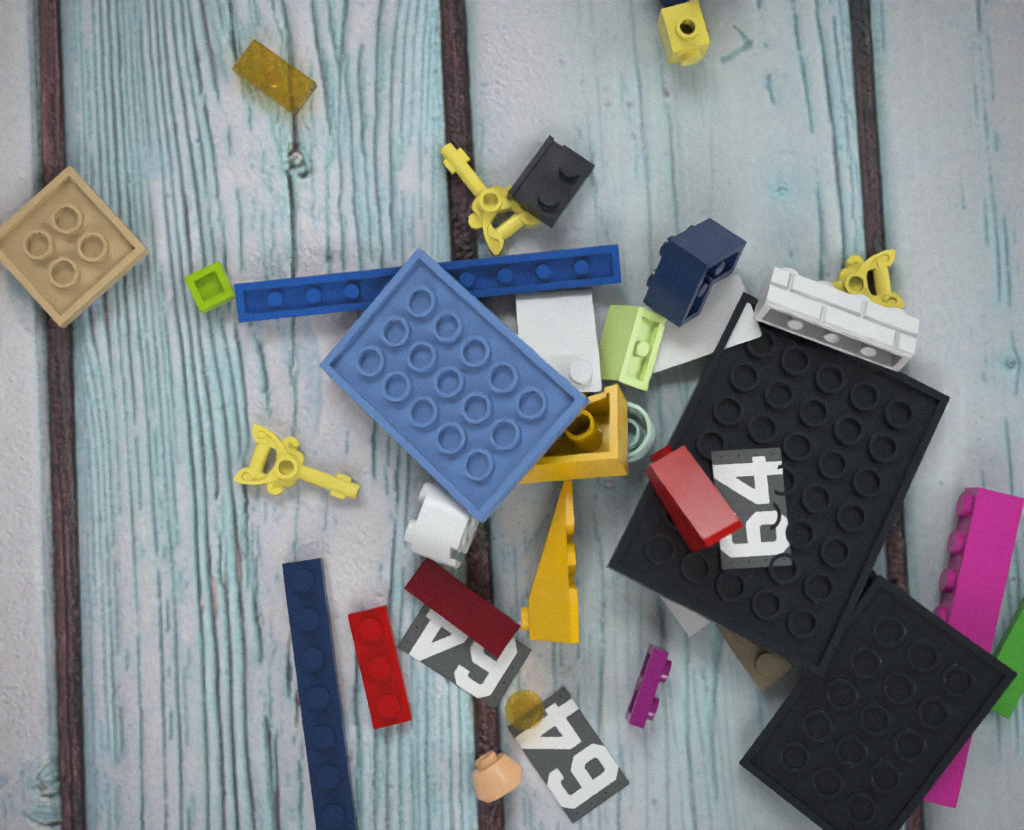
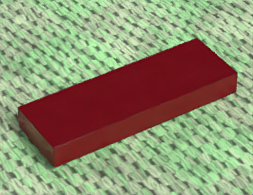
(462, 607)

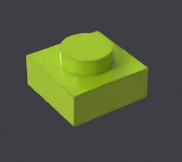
(210, 287)

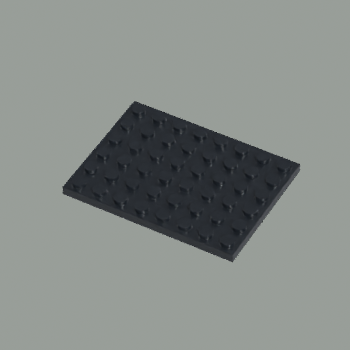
(847, 458)

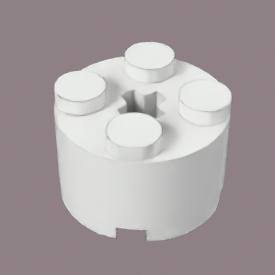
(441, 526)

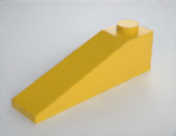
(553, 594)

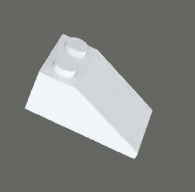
(563, 333)

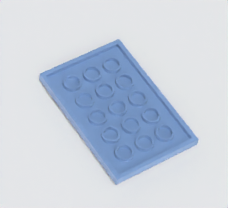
(453, 385)

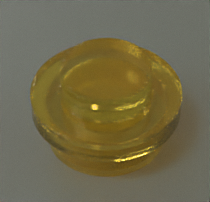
(524, 709)

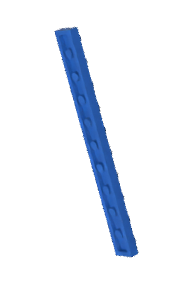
(479, 276)

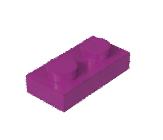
(643, 701)

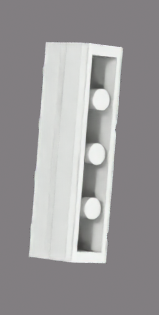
(836, 318)

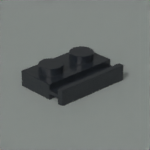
(550, 181)

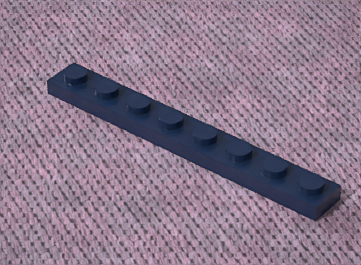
(319, 695)

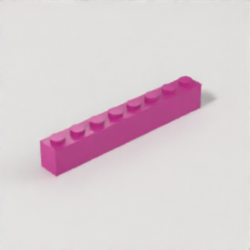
(975, 589)

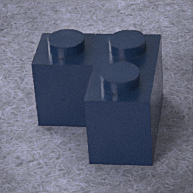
(690, 268)

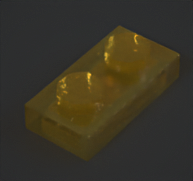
(274, 77)

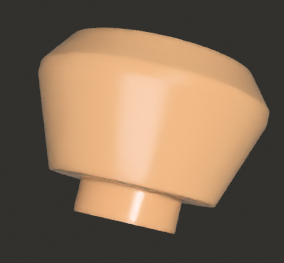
(495, 776)

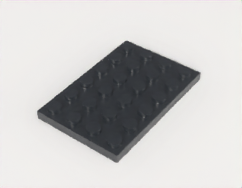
(881, 719)

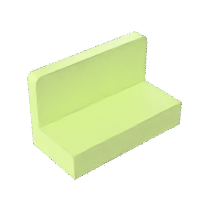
(630, 345)

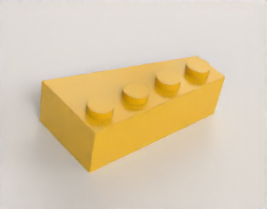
(591, 445)

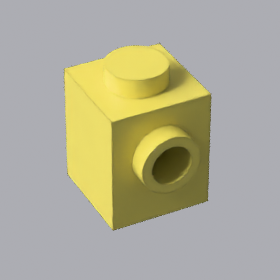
(683, 33)

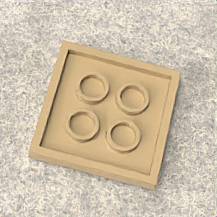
(68, 247)

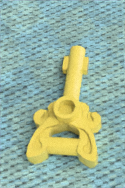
(488, 202)
(854, 278)
(289, 467)

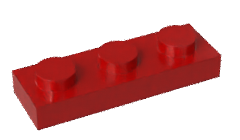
(380, 667)

